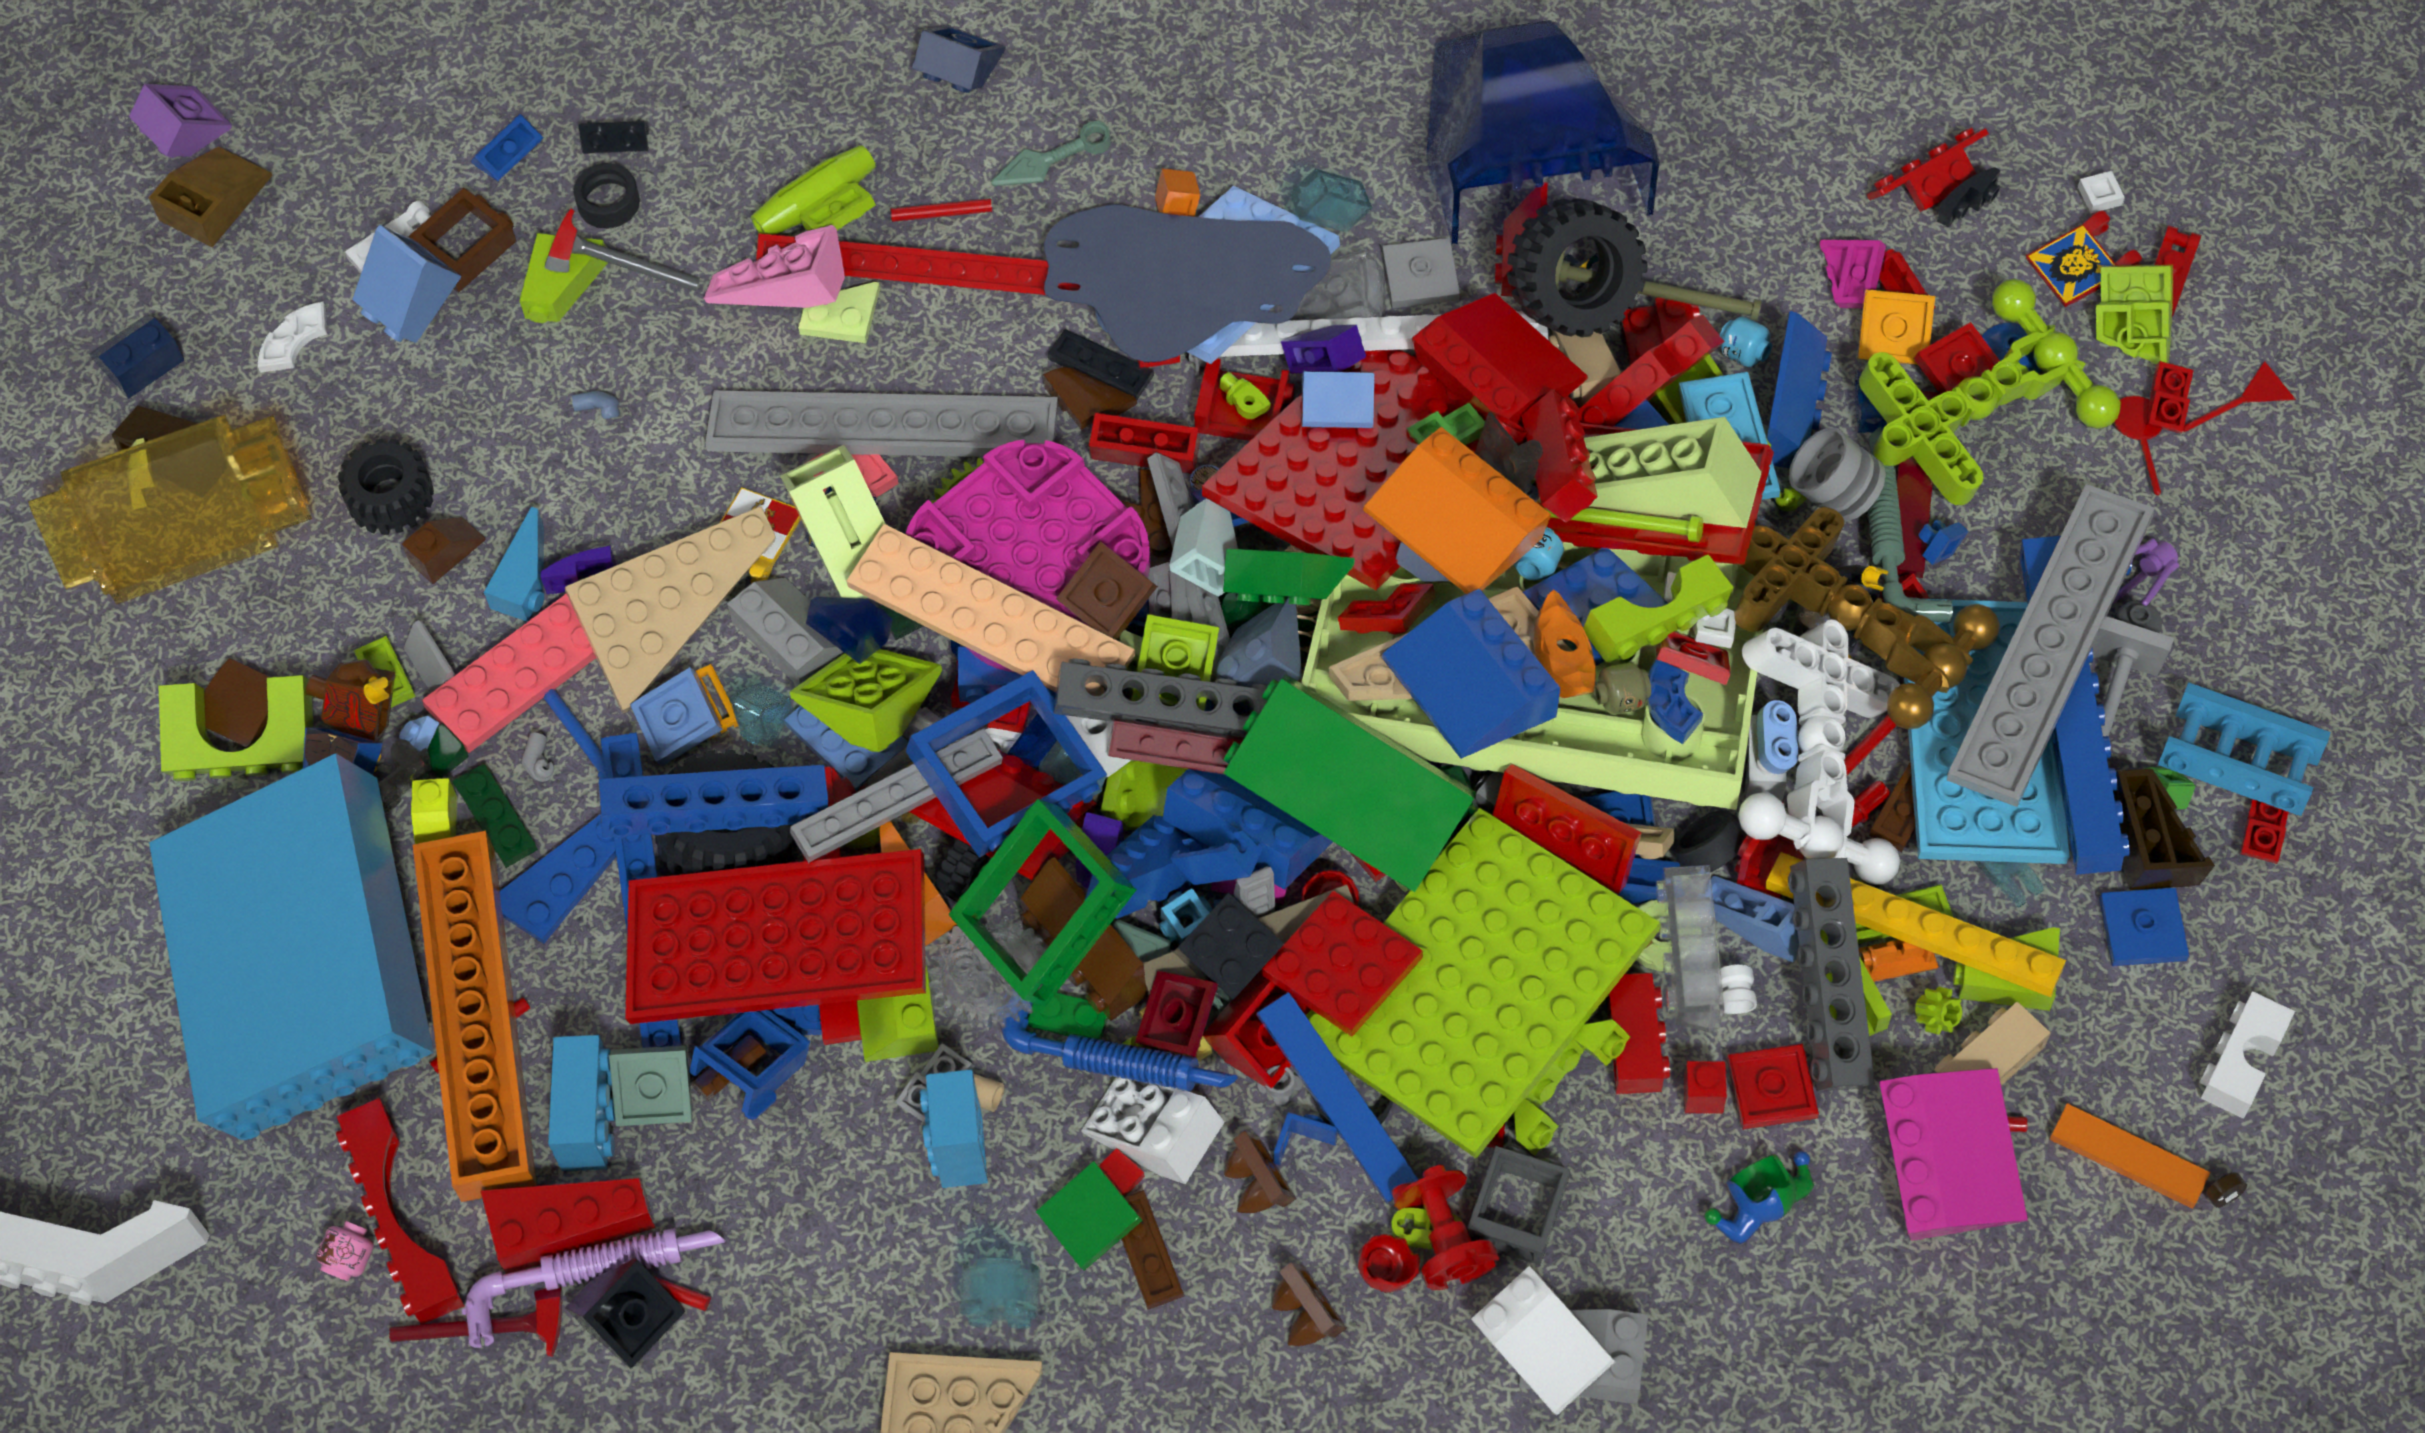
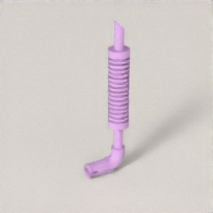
(577, 1267)

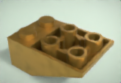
(208, 194)

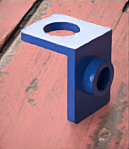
(1308, 1126)

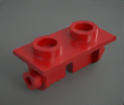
(1898, 276)

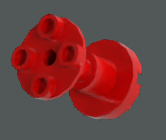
(1454, 1251)

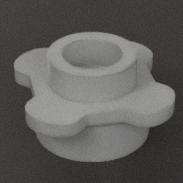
(1282, 1094)

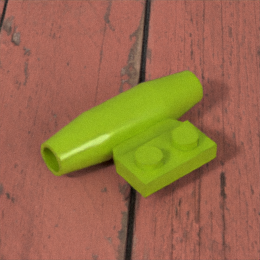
(820, 196)

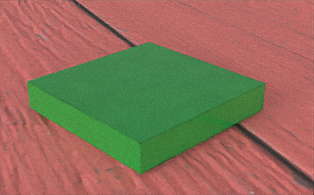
(1089, 1216)

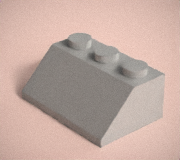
(775, 621)

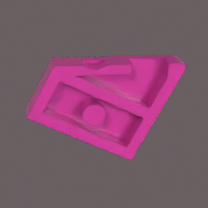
(1853, 269)

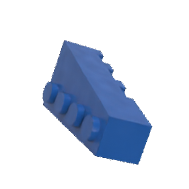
(1147, 863)

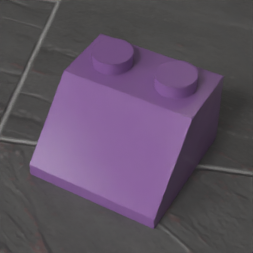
(178, 119)

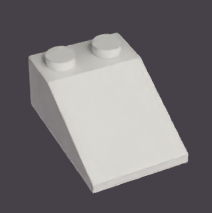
(1543, 1340)

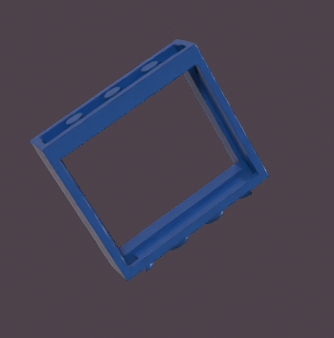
(1026, 688)

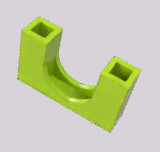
(189, 751)

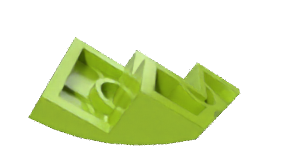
(2136, 310)

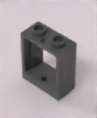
(1511, 1240)

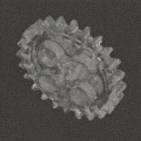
(958, 988)

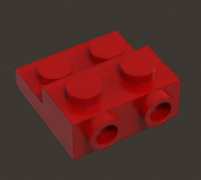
(1653, 325)

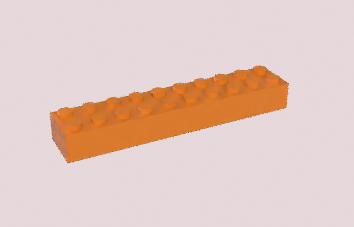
(473, 1016)

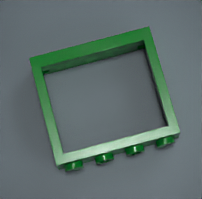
(1081, 930)

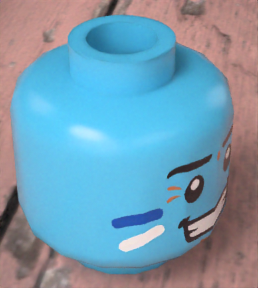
(1745, 341)

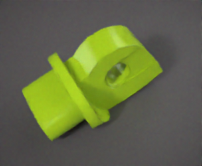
(1242, 391)

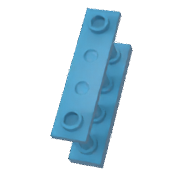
(2251, 724)

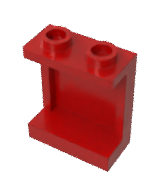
(1219, 418)

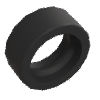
(608, 216)
(1710, 841)

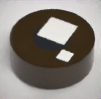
(2226, 1189)

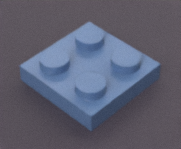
(676, 716)

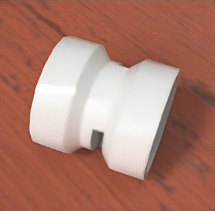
(1737, 989)

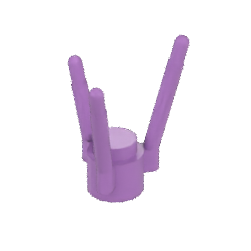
(2157, 560)

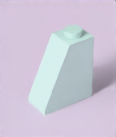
(1202, 546)

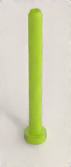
(1691, 528)

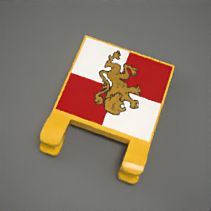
(782, 519)

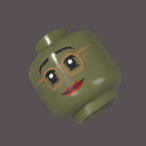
(1622, 688)

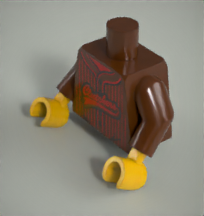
(355, 698)

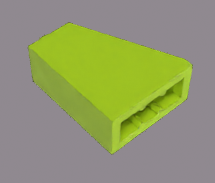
(549, 293)
(1984, 987)

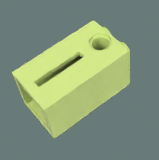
(840, 521)

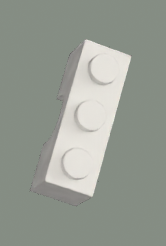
(2233, 1081)

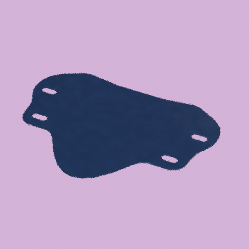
(1179, 278)

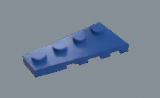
(556, 883)

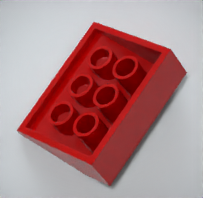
(1494, 358)
(999, 795)

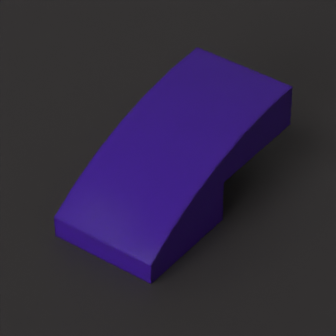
(575, 568)

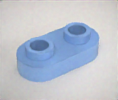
(1777, 734)

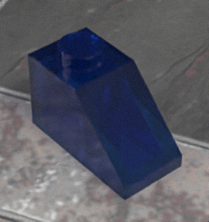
(850, 625)

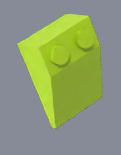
(1177, 649)

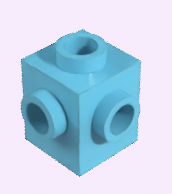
(1179, 907)

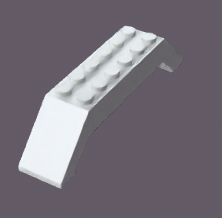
(92, 1264)

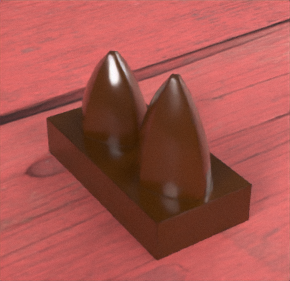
(1268, 1187)
(1317, 1318)

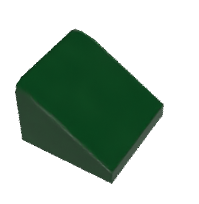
(445, 751)

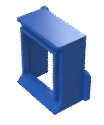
(773, 1032)

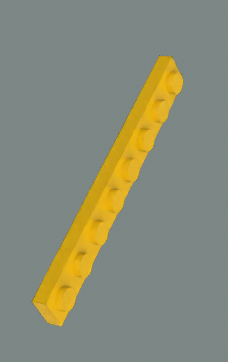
(1940, 933)

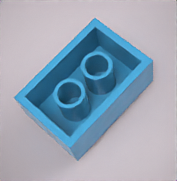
(581, 1104)
(954, 1129)

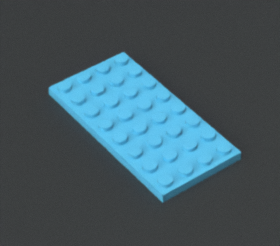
(1960, 821)

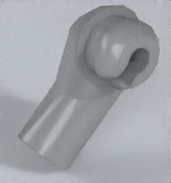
(533, 760)

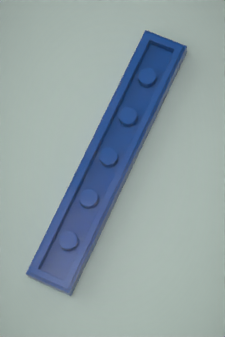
(1336, 1096)

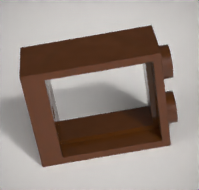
(483, 252)

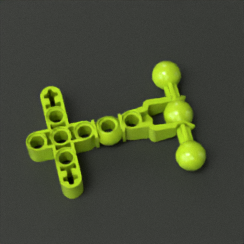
(1958, 473)

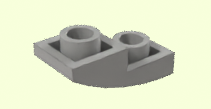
(942, 1061)

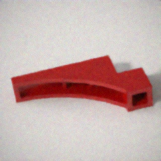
(1652, 373)

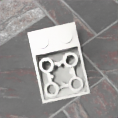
(1155, 1126)

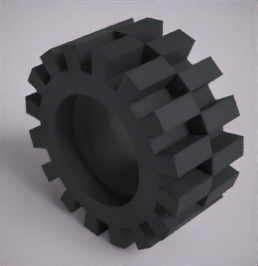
(959, 870)

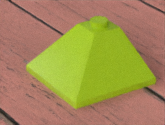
(869, 700)

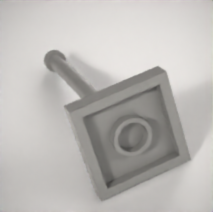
(2128, 648)

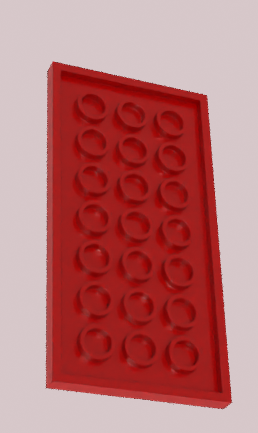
(776, 936)

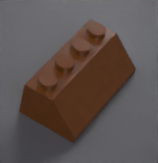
(1110, 969)

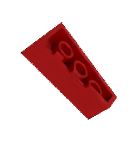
(563, 1218)

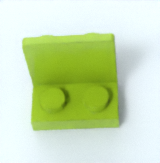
(1138, 792)

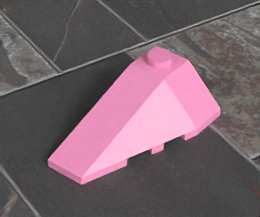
(795, 276)

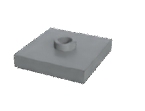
(1420, 273)

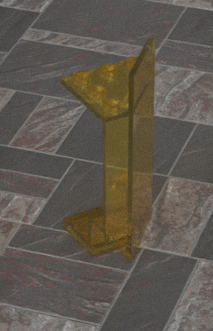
(172, 508)

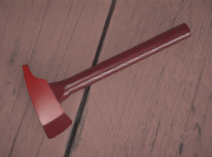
(543, 1321)

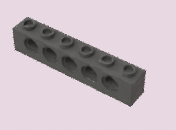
(1075, 701)
(1841, 955)

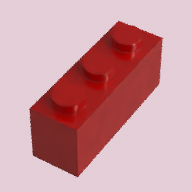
(1135, 440)
(1634, 1007)

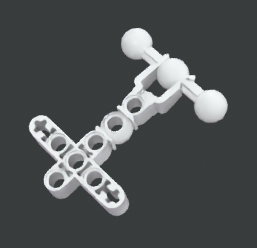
(1826, 688)

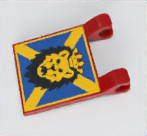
(2075, 260)

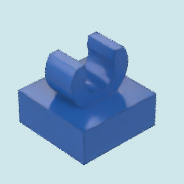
(1942, 540)

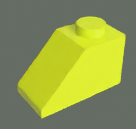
(433, 810)

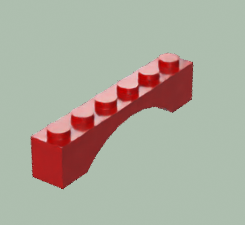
(425, 1278)

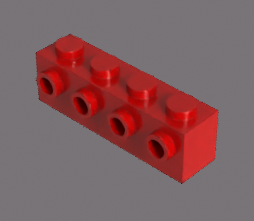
(1564, 469)

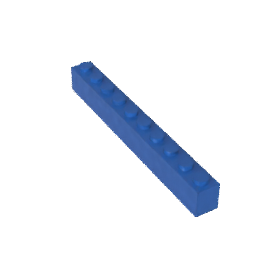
(2082, 752)

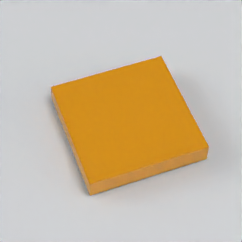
(1895, 325)

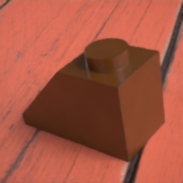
(441, 546)

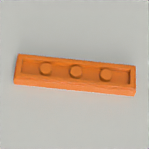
(2130, 1156)

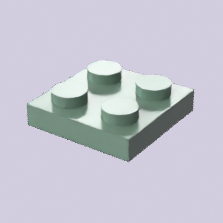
(651, 1085)

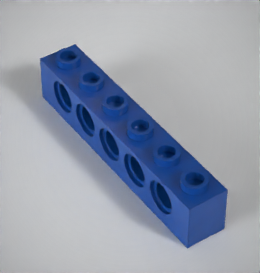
(711, 800)

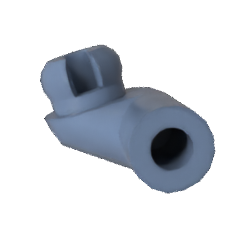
(597, 399)

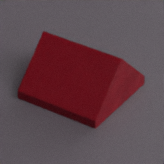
(1176, 1014)

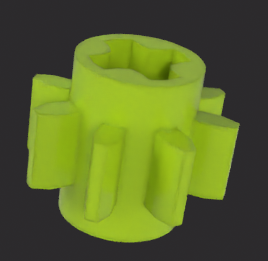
(1938, 1010)

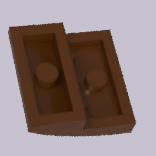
(237, 703)

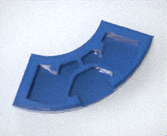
(1669, 702)

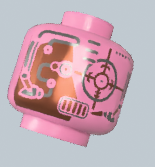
(344, 1251)

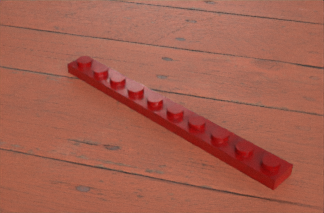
(934, 266)

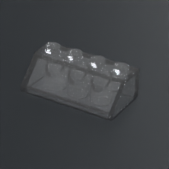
(1692, 947)

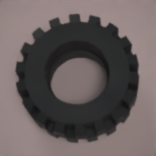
(392, 508)

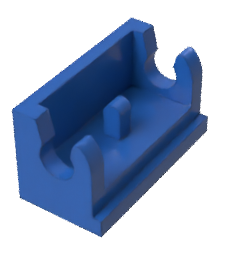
(1216, 862)

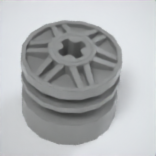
(1837, 473)

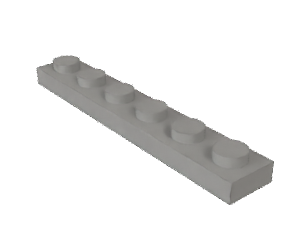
(891, 797)

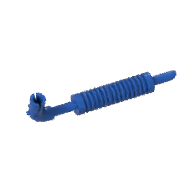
(1115, 1058)

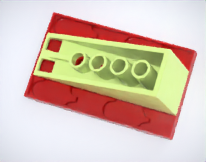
(1674, 475)

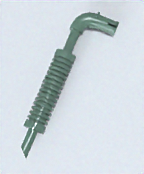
(1889, 549)

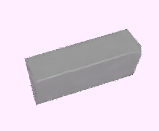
(427, 657)

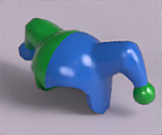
(1762, 1195)

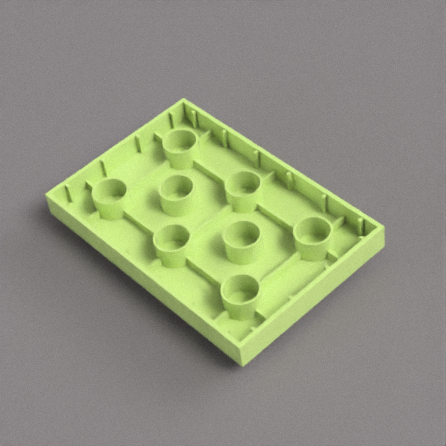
(1584, 740)

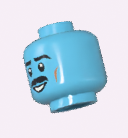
(1542, 558)

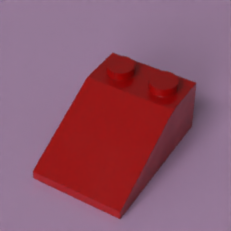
(1512, 226)

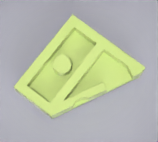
(846, 318)

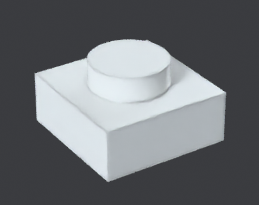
(2101, 192)

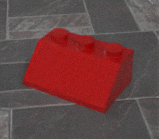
(1242, 1037)

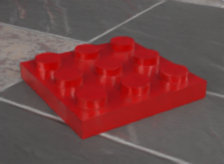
(1342, 963)

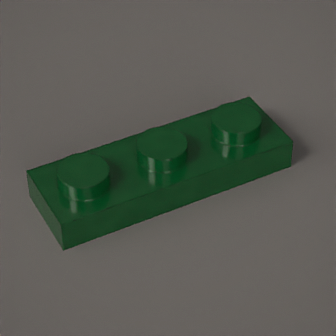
(495, 815)

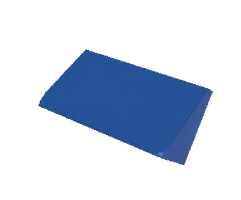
(507, 148)

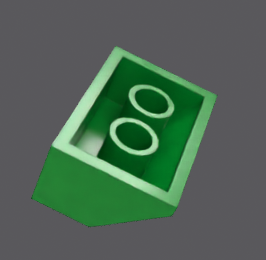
(1283, 575)

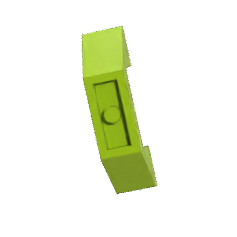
(1603, 1041)

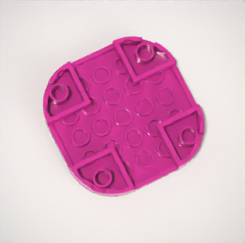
(1031, 521)

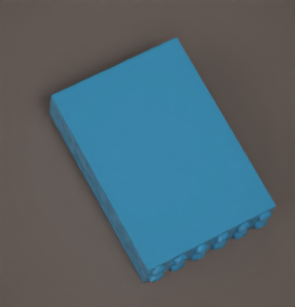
(289, 948)

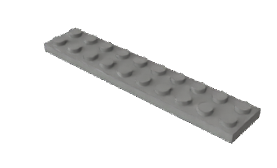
(876, 422)
(2050, 645)

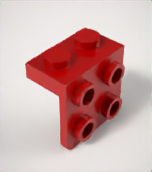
(1758, 860)

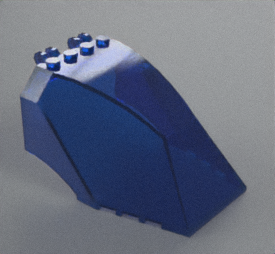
(1526, 109)

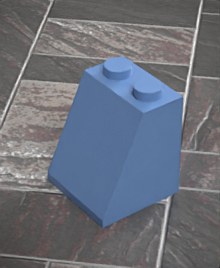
(402, 285)

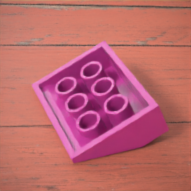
(1953, 1152)

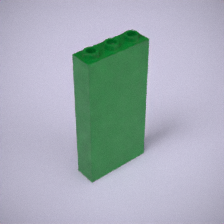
(1348, 781)

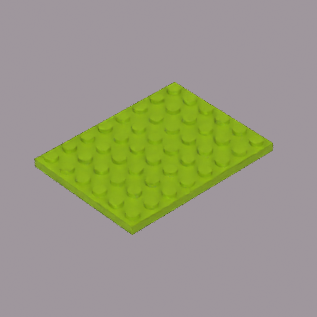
(1505, 981)

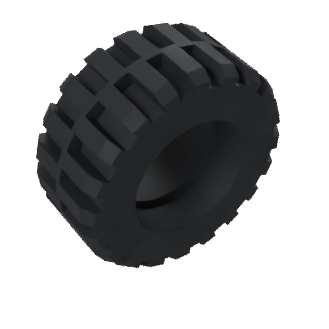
(1615, 280)
(723, 851)

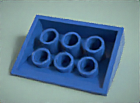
(1473, 675)
(1215, 806)

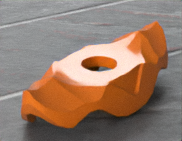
(1570, 669)

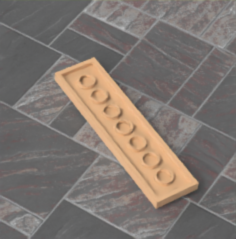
(979, 610)

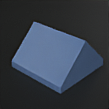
(1337, 399)

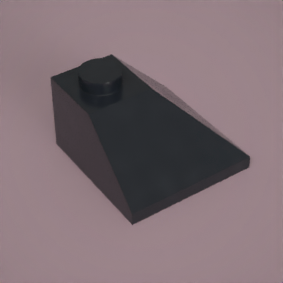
(625, 1311)

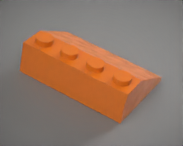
(1458, 512)

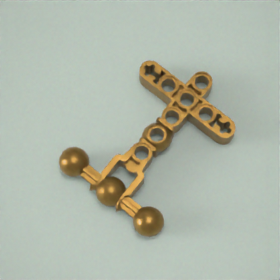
(1798, 572)

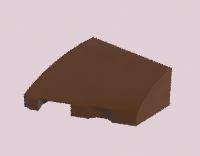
(1085, 395)
(746, 1053)

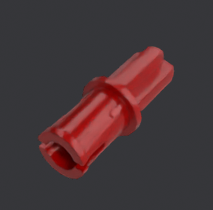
(1868, 800)

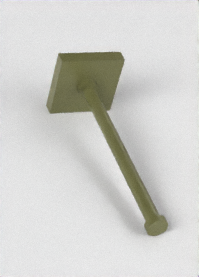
(1752, 309)

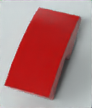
(2169, 397)
(2264, 832)

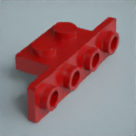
(1936, 176)

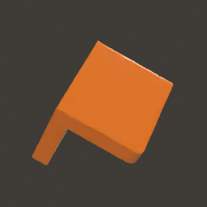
(1177, 193)

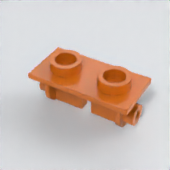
(1896, 959)

